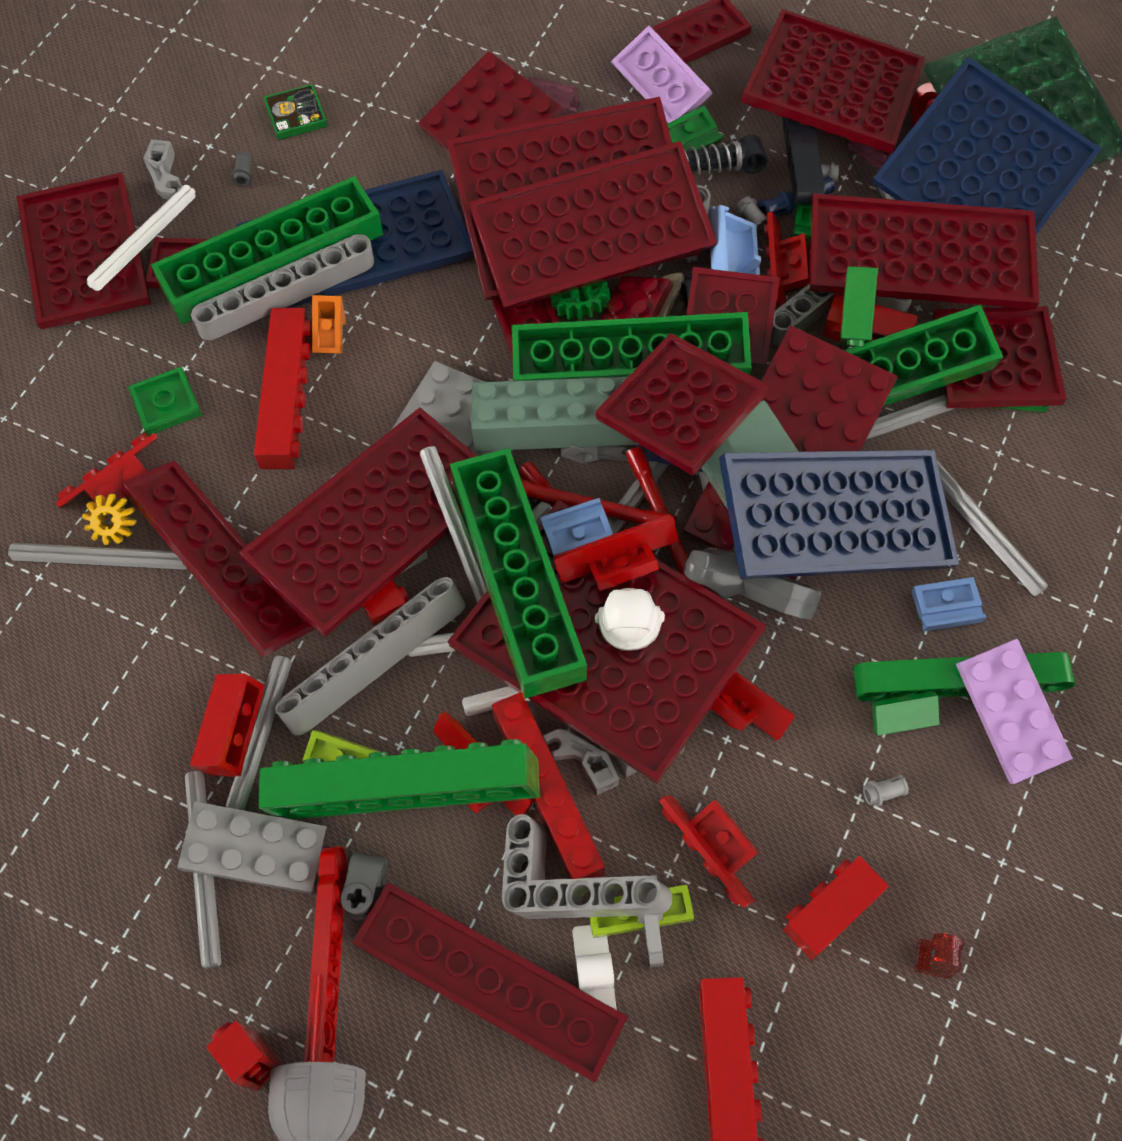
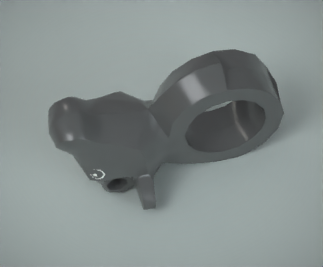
(719, 573)

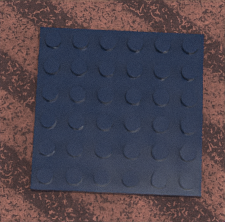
(987, 149)

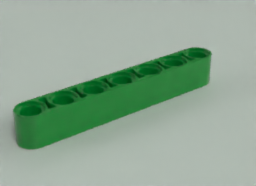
(910, 677)

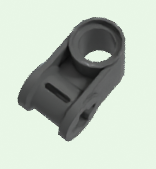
(364, 879)

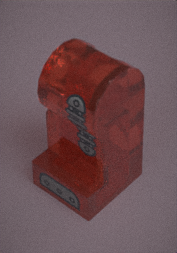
(939, 956)

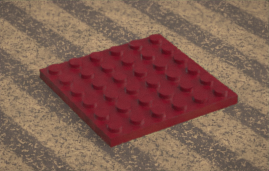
(834, 81)

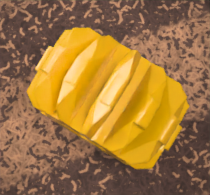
(98, 519)

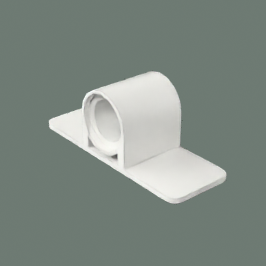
(594, 965)

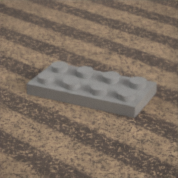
(252, 847)

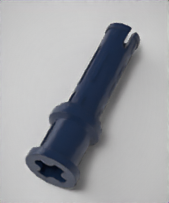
(784, 203)

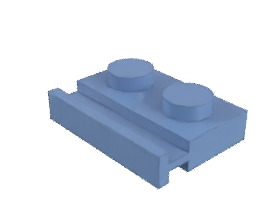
(576, 526)
(948, 604)

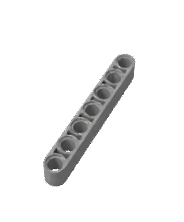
(283, 287)
(370, 656)

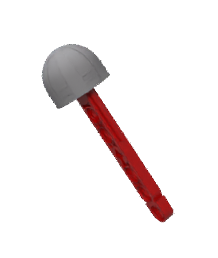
(319, 1096)

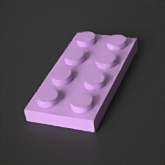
(660, 72)
(1014, 711)

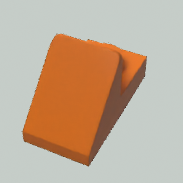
(327, 324)

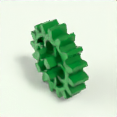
(592, 298)

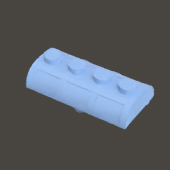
(736, 242)

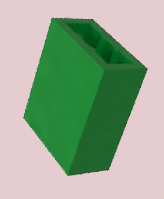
(858, 306)

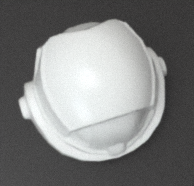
(629, 619)

